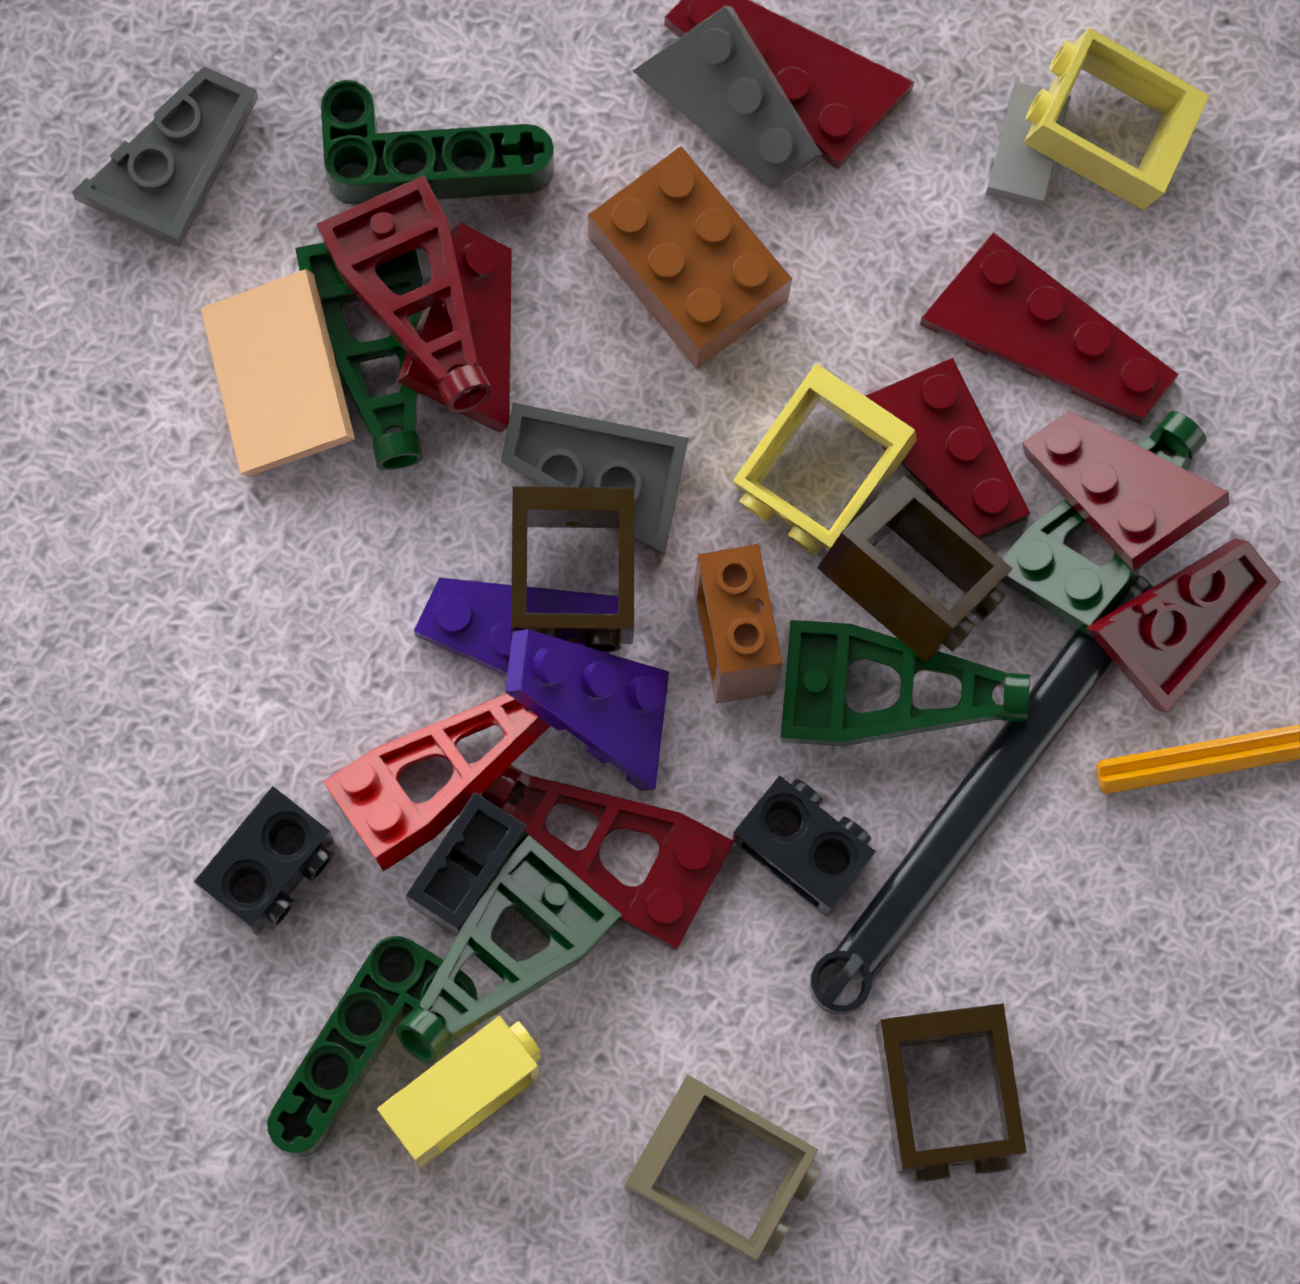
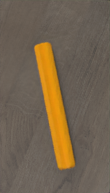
(1198, 759)

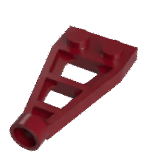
(386, 230)
(678, 878)

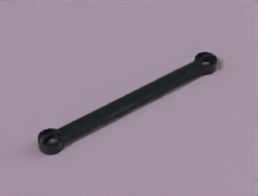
(965, 817)

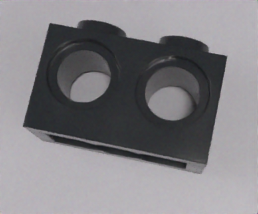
(252, 852)
(793, 856)
(465, 863)

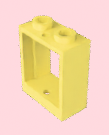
(1136, 77)
(854, 408)
(462, 1089)

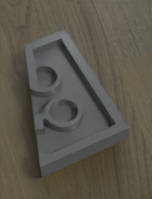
(732, 96)
(173, 162)
(591, 452)

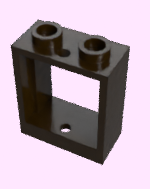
(575, 509)
(895, 597)
(943, 1027)

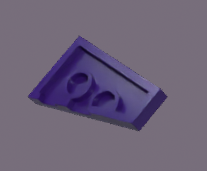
(596, 697)

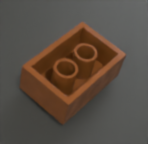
(689, 257)

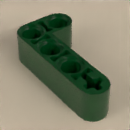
(435, 148)
(357, 1051)

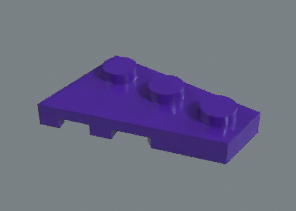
(476, 617)

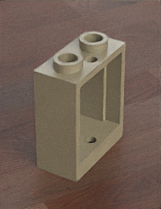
(667, 1135)

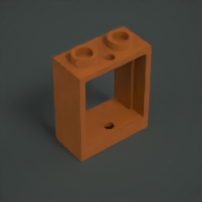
(736, 635)

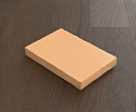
(277, 373)

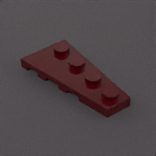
(830, 86)
(1030, 319)

